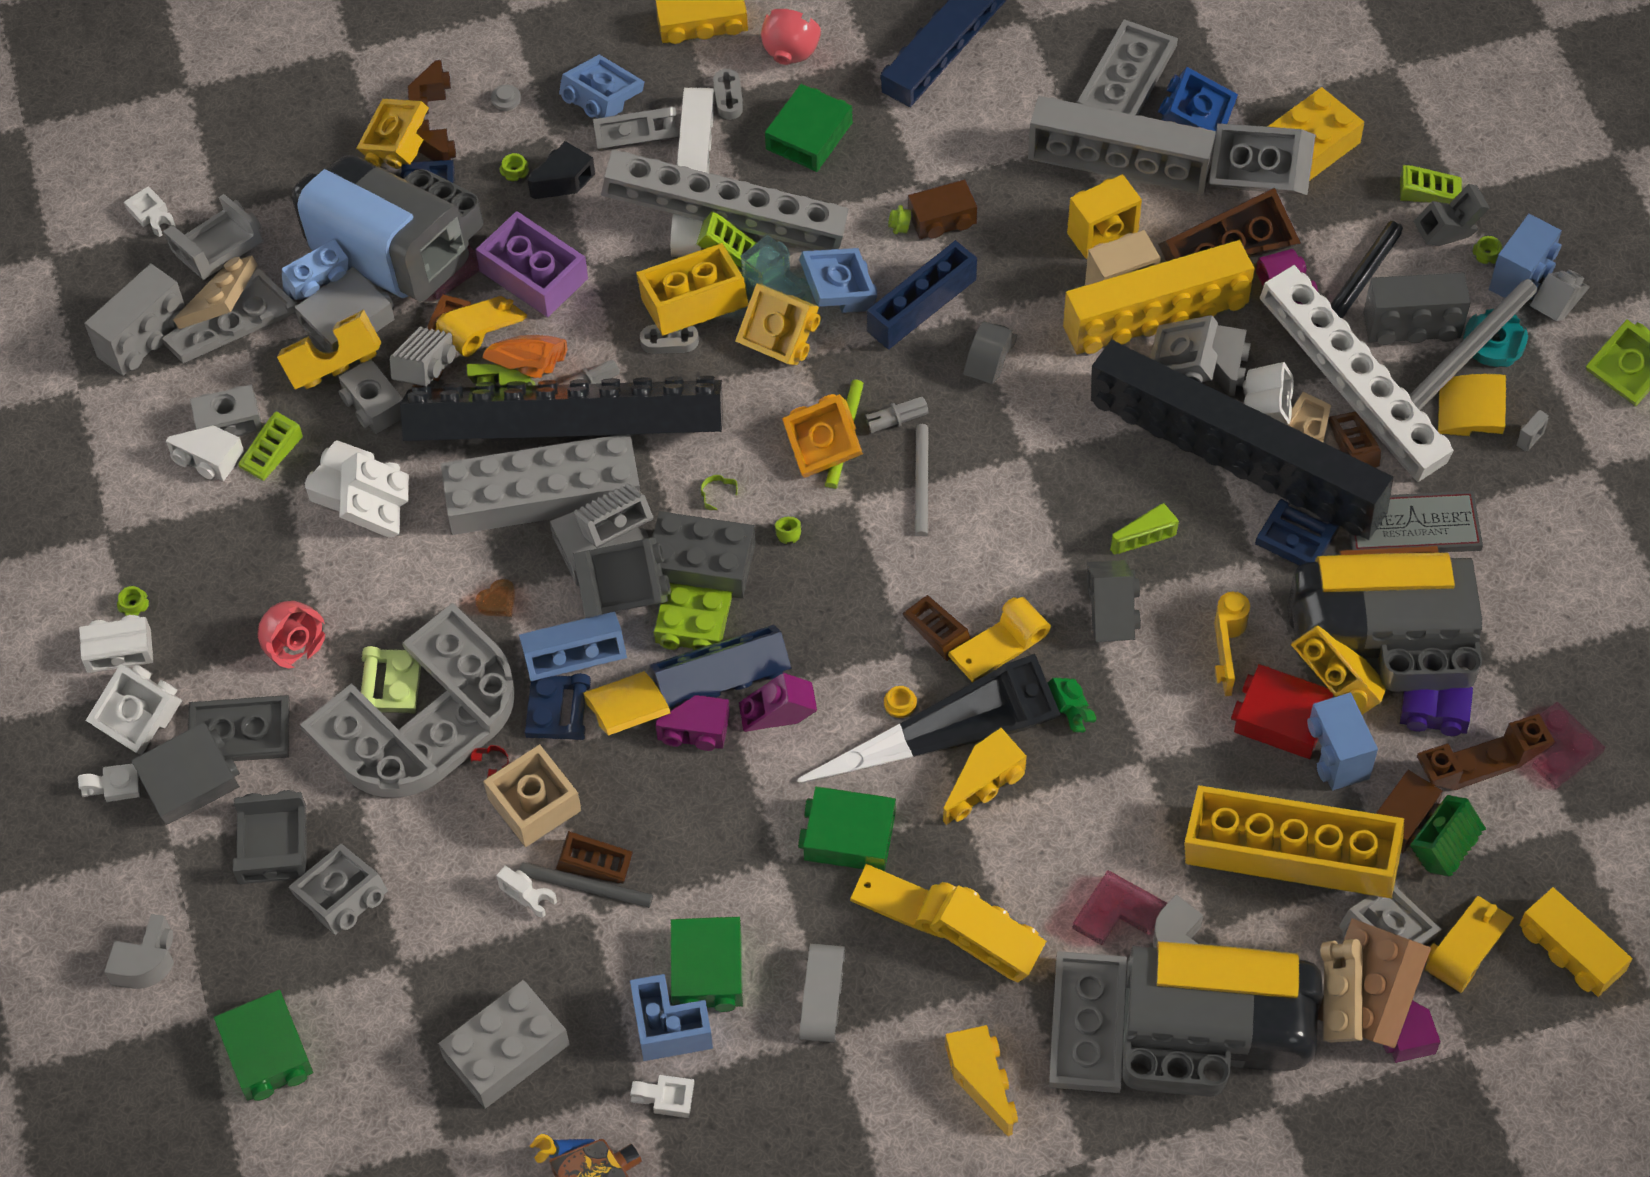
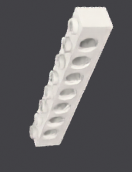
(1356, 388)

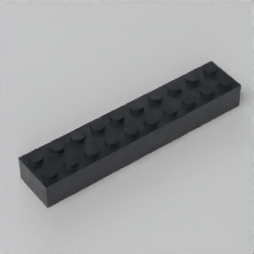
(562, 409)
(1241, 440)

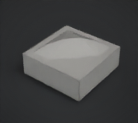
(1532, 430)

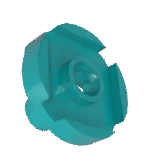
(1503, 352)

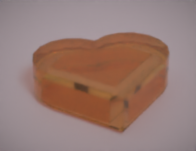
(497, 600)

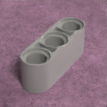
(822, 993)

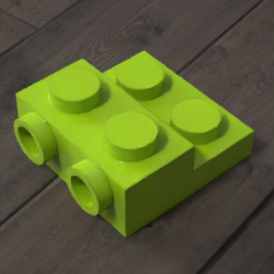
(1625, 362)
(692, 617)

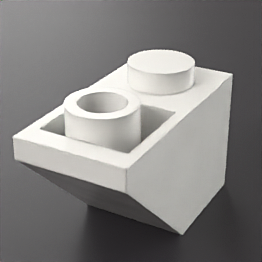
(208, 450)

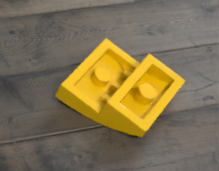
(1472, 404)
(626, 703)

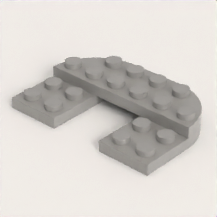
(442, 735)

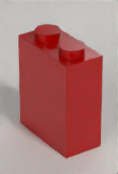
(1278, 710)

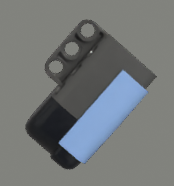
(392, 229)

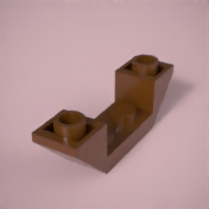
(431, 87)
(1519, 745)

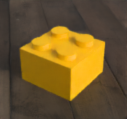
(1103, 213)

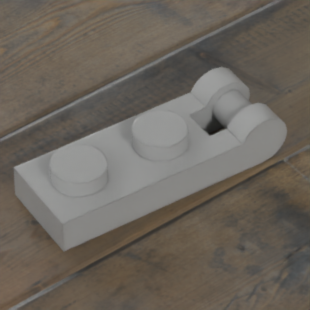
(635, 128)

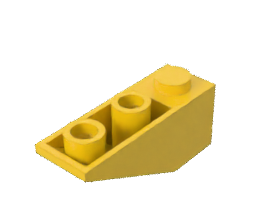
(1340, 668)
(986, 770)
(976, 1070)

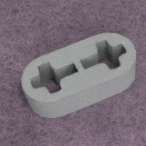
(733, 93)
(668, 343)

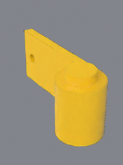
(472, 322)
(1230, 622)
(1015, 632)
(900, 898)
(1467, 944)

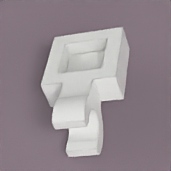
(116, 784)
(520, 888)
(670, 1096)

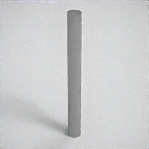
(921, 481)

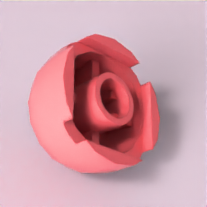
(788, 36)
(291, 626)

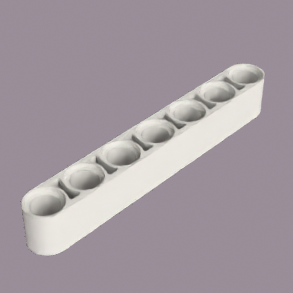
(693, 153)

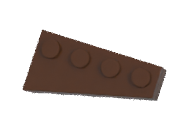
(1257, 223)

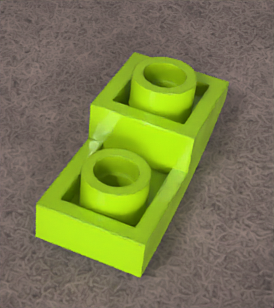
(492, 373)

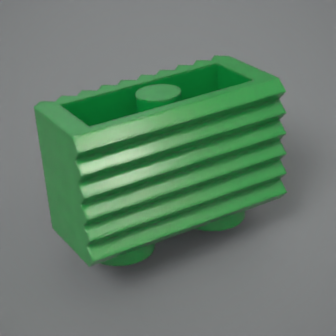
(1448, 836)

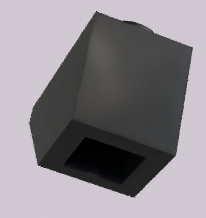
(562, 173)

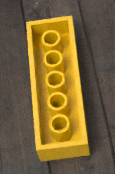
(1157, 296)
(1294, 841)

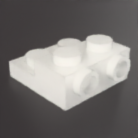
(373, 493)
(134, 707)

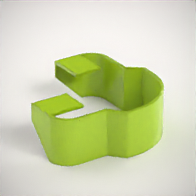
(715, 478)

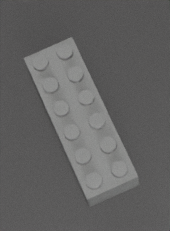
(1121, 144)
(535, 482)

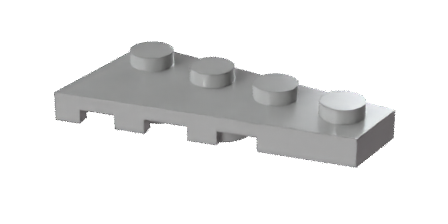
(256, 308)

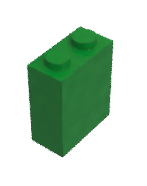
(808, 127)
(847, 828)
(707, 962)
(263, 1046)

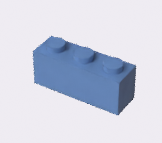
(573, 646)

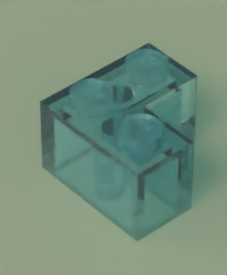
(770, 265)

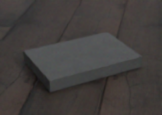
(248, 726)

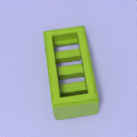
(1419, 193)
(717, 224)
(279, 452)
(1149, 528)

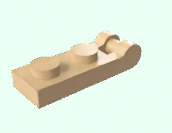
(1342, 991)

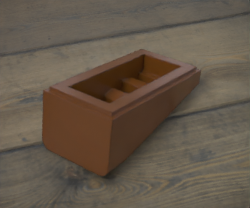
(1370, 452)
(947, 641)
(580, 867)

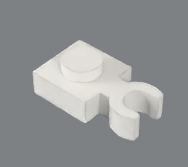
(149, 208)

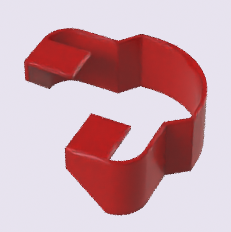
(477, 756)

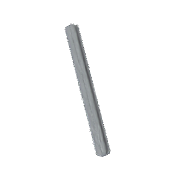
(1472, 343)

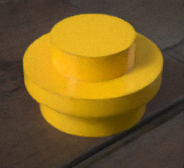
(900, 702)

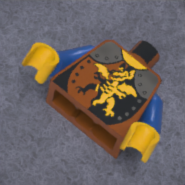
(585, 1157)

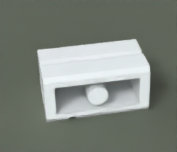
(115, 643)

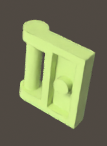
(400, 681)

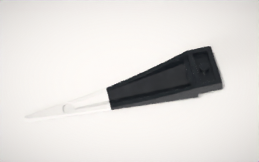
(1006, 698)

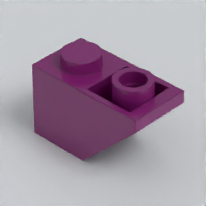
(778, 703)
(696, 722)
(1417, 1035)

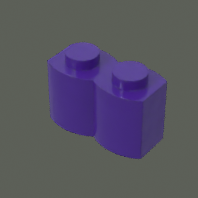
(1437, 709)

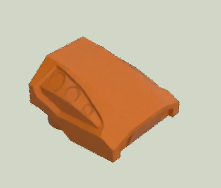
(528, 353)

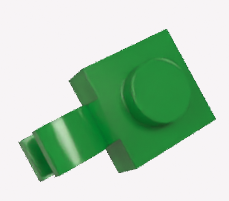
(1072, 702)

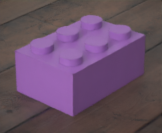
(532, 264)

